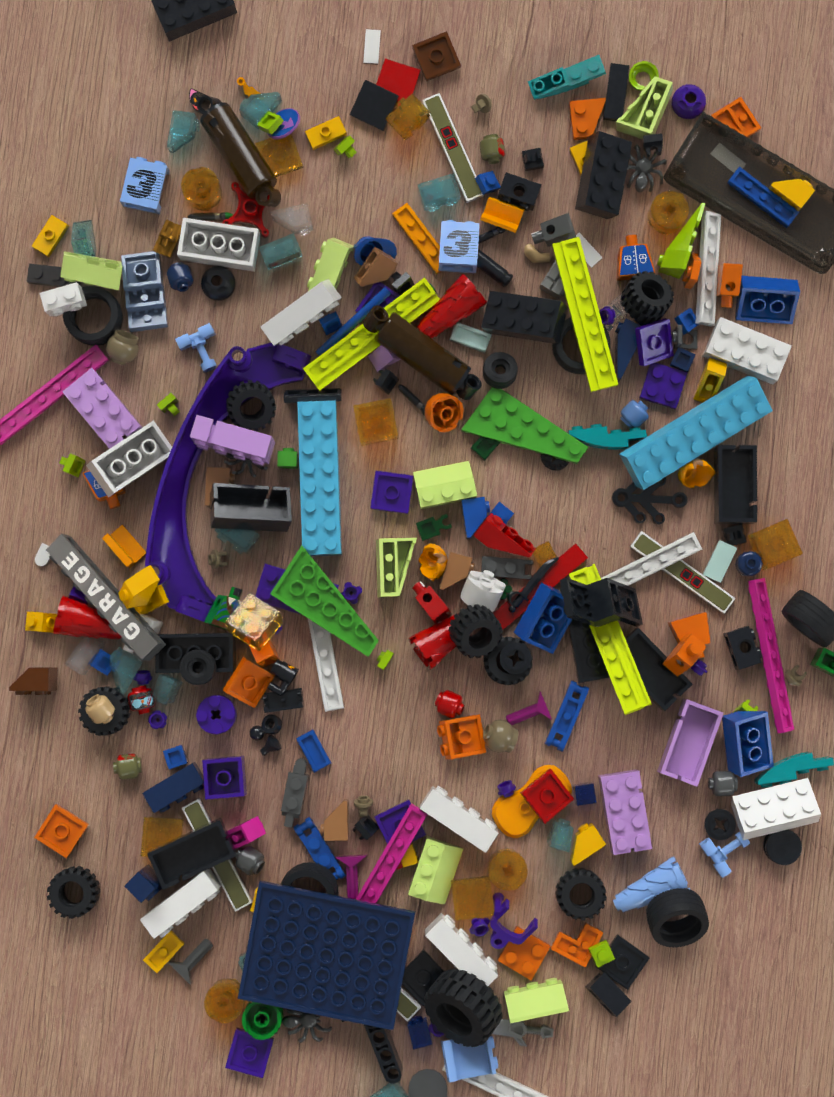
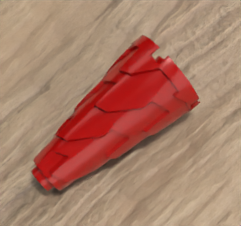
(457, 303)
(80, 620)
(433, 643)

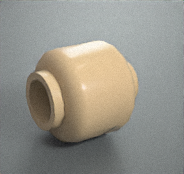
(100, 709)

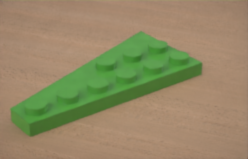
(515, 424)
(316, 597)

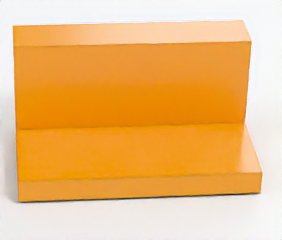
(502, 214)
(125, 546)

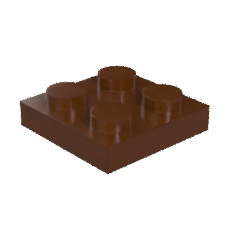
(436, 56)

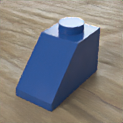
(474, 514)

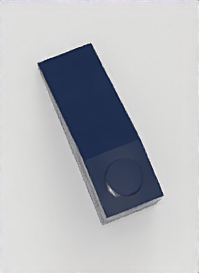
(624, 346)

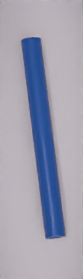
(354, 321)

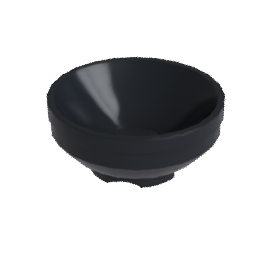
(222, 291)

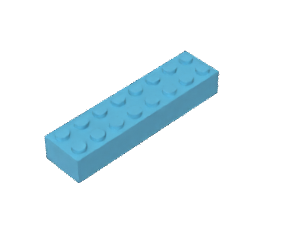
(695, 432)
(319, 478)

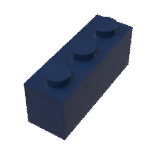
(174, 788)
(144, 884)

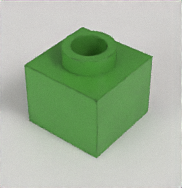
(287, 459)

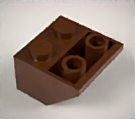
(36, 679)

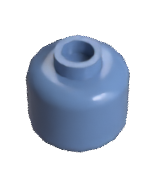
(634, 414)

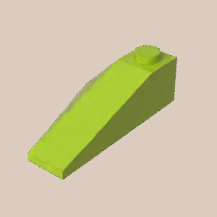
(676, 256)

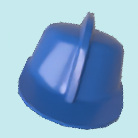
(366, 245)

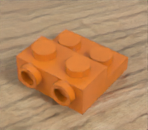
(461, 737)

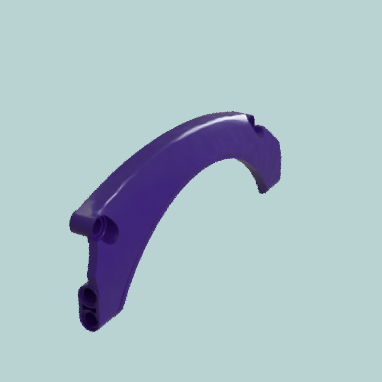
(168, 531)

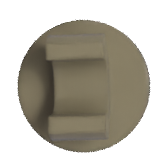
(482, 104)
(214, 559)
(793, 678)
(363, 803)

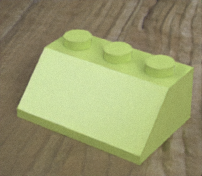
(445, 485)
(435, 871)
(535, 1000)

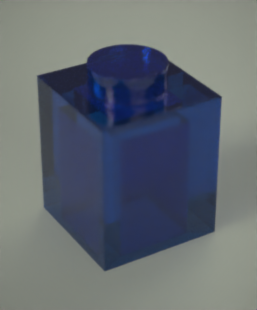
(584, 793)
(419, 1032)

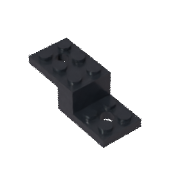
(600, 602)

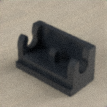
(289, 700)
(608, 994)

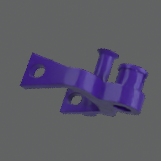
(501, 935)

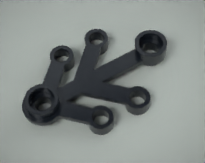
(645, 500)

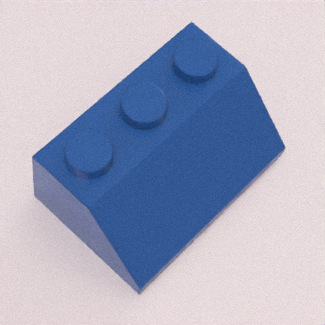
(767, 300)
(544, 619)
(747, 742)

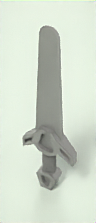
(519, 1029)

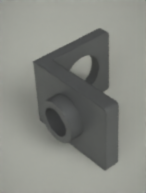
(677, 338)

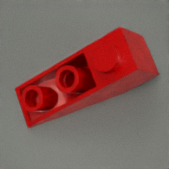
(499, 536)

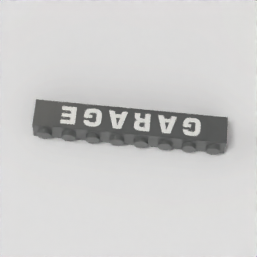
(104, 596)

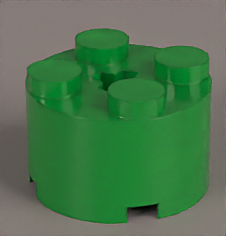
(260, 1028)

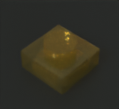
(544, 553)

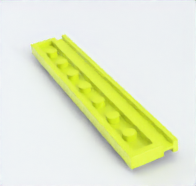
(585, 314)
(362, 342)
(616, 655)

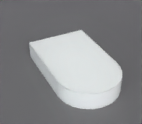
(42, 556)

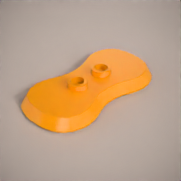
(514, 814)

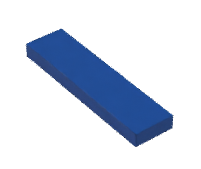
(763, 197)

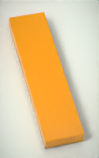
(418, 235)

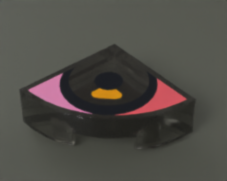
(194, 95)

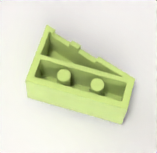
(647, 110)
(331, 263)
(91, 270)
(392, 564)

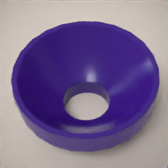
(682, 107)

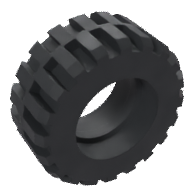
(463, 1007)

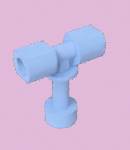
(198, 340)
(719, 855)

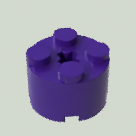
(205, 714)

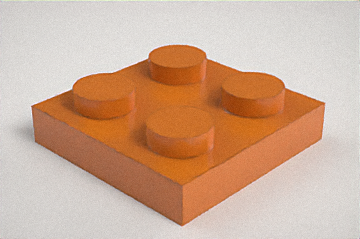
(248, 682)
(61, 831)
(524, 957)

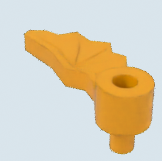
(247, 90)

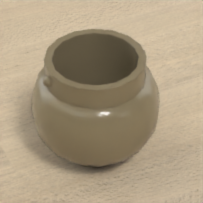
(122, 347)
(500, 736)

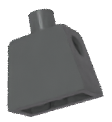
(562, 229)

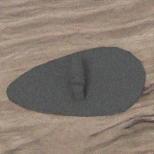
(427, 1084)

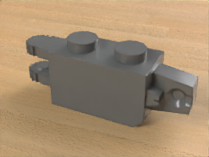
(295, 792)

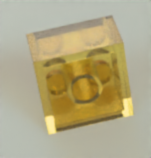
(375, 422)
(775, 544)
(254, 622)

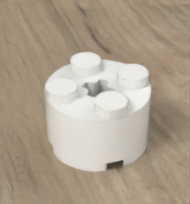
(482, 589)

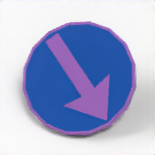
(290, 122)

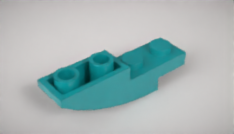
(566, 79)
(598, 436)
(786, 769)

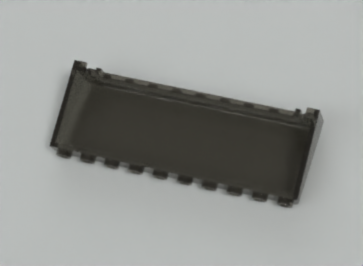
(711, 158)

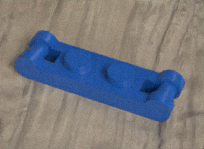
(567, 716)
(318, 847)

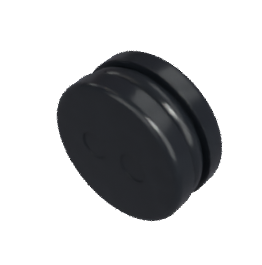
(782, 847)

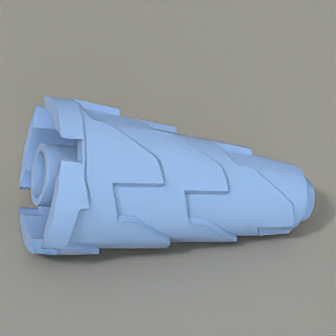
(660, 879)

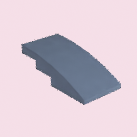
(144, 291)

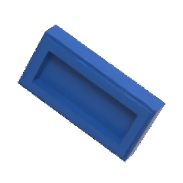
(313, 750)

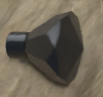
(272, 744)

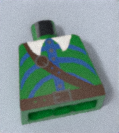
(223, 608)

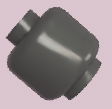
(723, 783)
(249, 860)

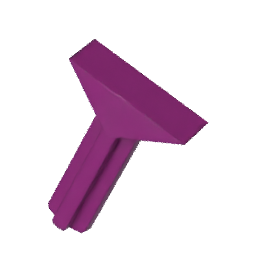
(529, 712)
(351, 873)

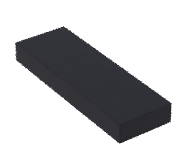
(616, 91)
(305, 395)

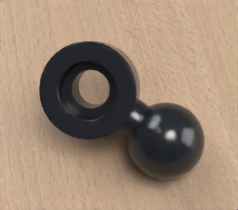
(257, 732)

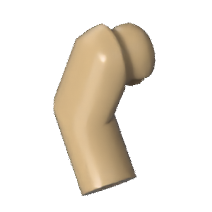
(534, 256)

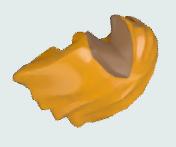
(696, 473)
(433, 561)

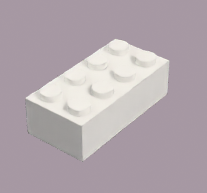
(218, 244)
(303, 310)
(747, 350)
(130, 458)
(775, 809)
(459, 819)
(180, 903)
(460, 950)

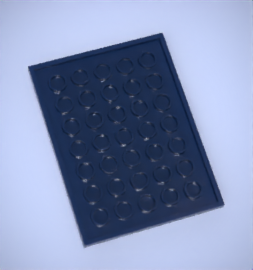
(326, 955)

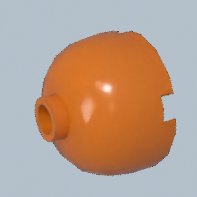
(443, 412)

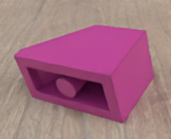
(246, 832)

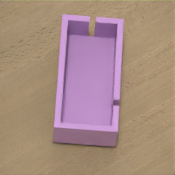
(101, 408)
(232, 439)
(690, 742)
(625, 812)

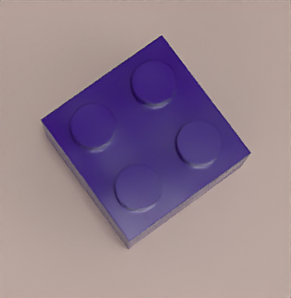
(224, 777)

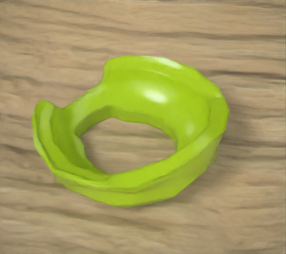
(643, 66)

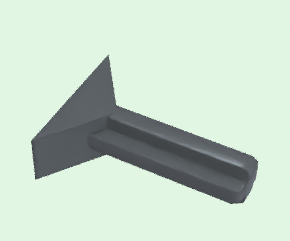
(196, 955)

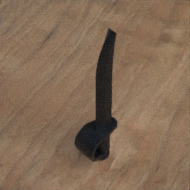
(530, 586)

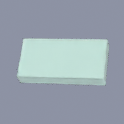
(470, 337)
(719, 561)

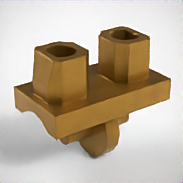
(168, 239)

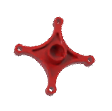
(247, 211)

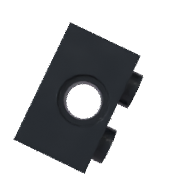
(529, 188)
(740, 659)

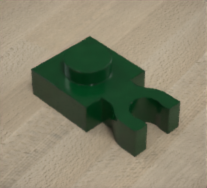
(430, 528)

